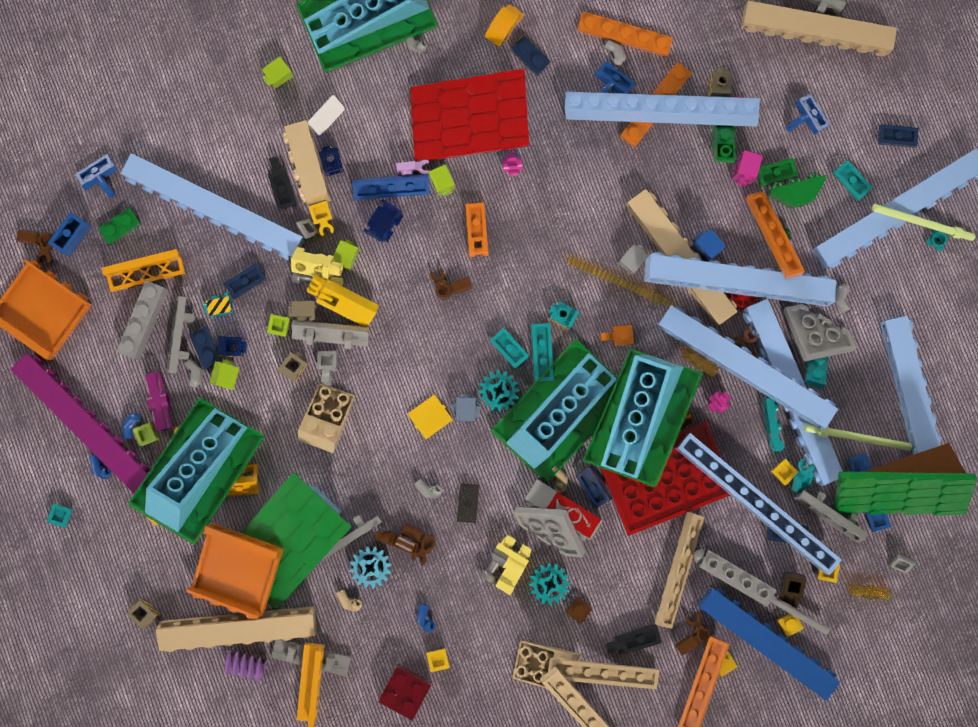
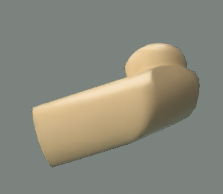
(348, 603)

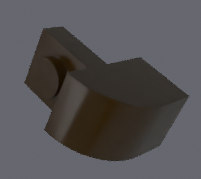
(792, 588)

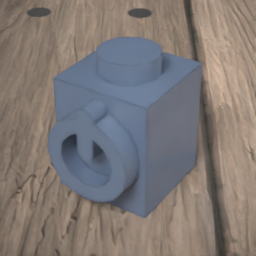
(466, 408)

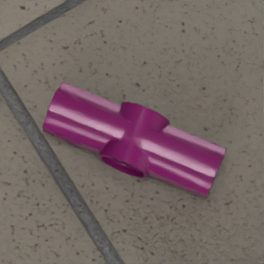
(158, 401)

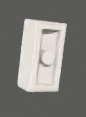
(326, 115)

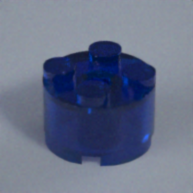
(382, 221)

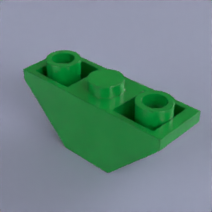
(723, 143)
(798, 192)

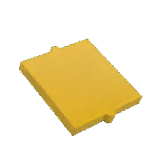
(430, 416)

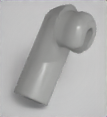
(417, 46)
(617, 50)
(840, 296)
(196, 373)
(428, 491)

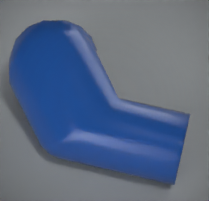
(128, 425)
(99, 469)
(423, 619)

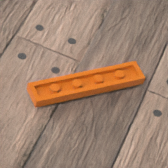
(625, 34)
(669, 86)
(775, 235)
(704, 683)

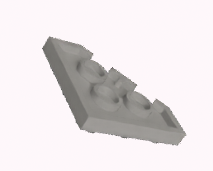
(816, 334)
(552, 527)

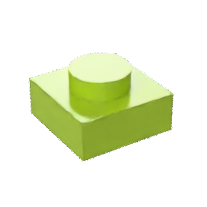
(278, 325)
(146, 434)

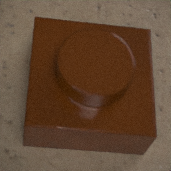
(578, 610)

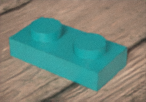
(852, 180)
(509, 348)
(816, 372)

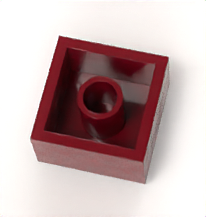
(405, 692)

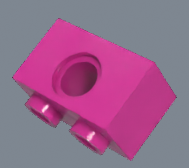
(746, 168)

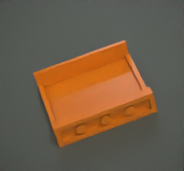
(41, 310)
(235, 571)

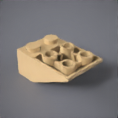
(325, 418)
(534, 660)

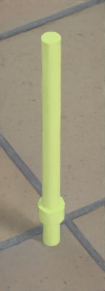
(955, 232)
(857, 437)

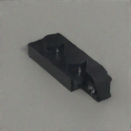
(281, 185)
(635, 640)

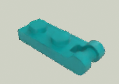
(772, 424)

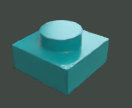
(59, 515)

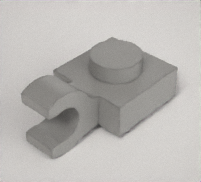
(327, 362)

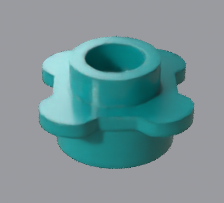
(943, 238)

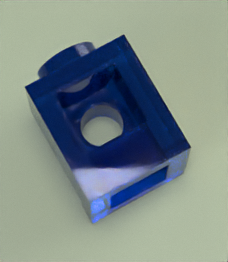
(333, 167)
(225, 344)

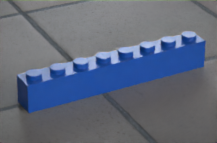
(769, 644)

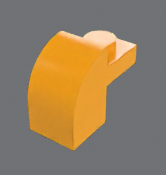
(503, 25)

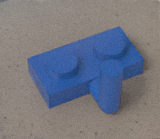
(614, 79)
(810, 114)
(96, 173)

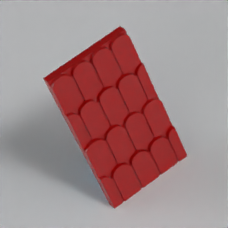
(470, 116)

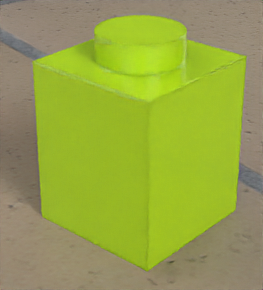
(276, 73)
(442, 180)
(346, 253)
(224, 374)

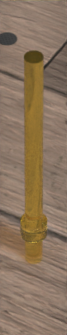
(653, 296)

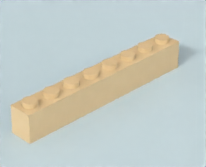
(818, 28)
(669, 242)
(236, 629)

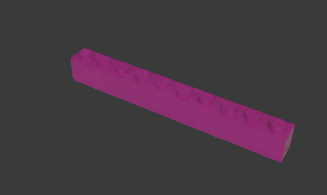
(81, 421)

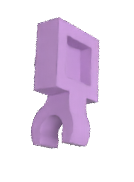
(409, 168)

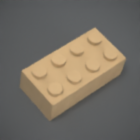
(307, 163)

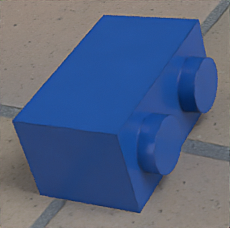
(69, 234)
(707, 245)

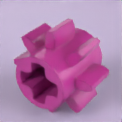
(512, 164)
(719, 401)

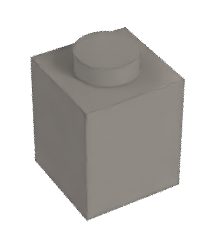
(633, 258)

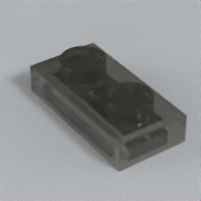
(468, 503)

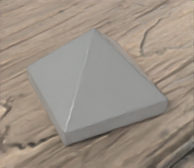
(307, 228)
(902, 563)

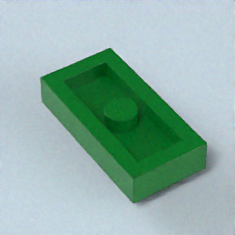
(777, 172)
(119, 226)

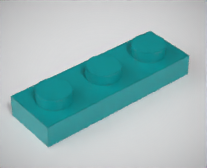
(542, 351)

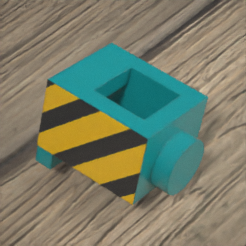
(219, 306)
(567, 321)

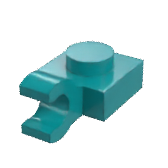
(803, 478)

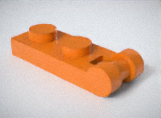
(476, 228)

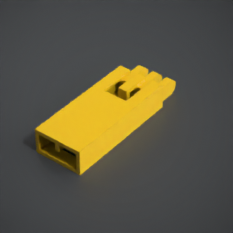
(342, 300)

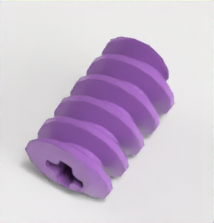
(245, 666)

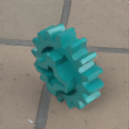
(507, 394)
(557, 587)

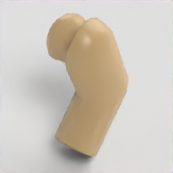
(561, 480)

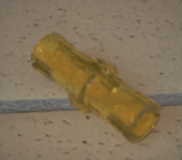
(699, 362)
(869, 592)

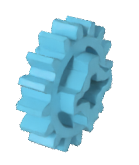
(377, 573)

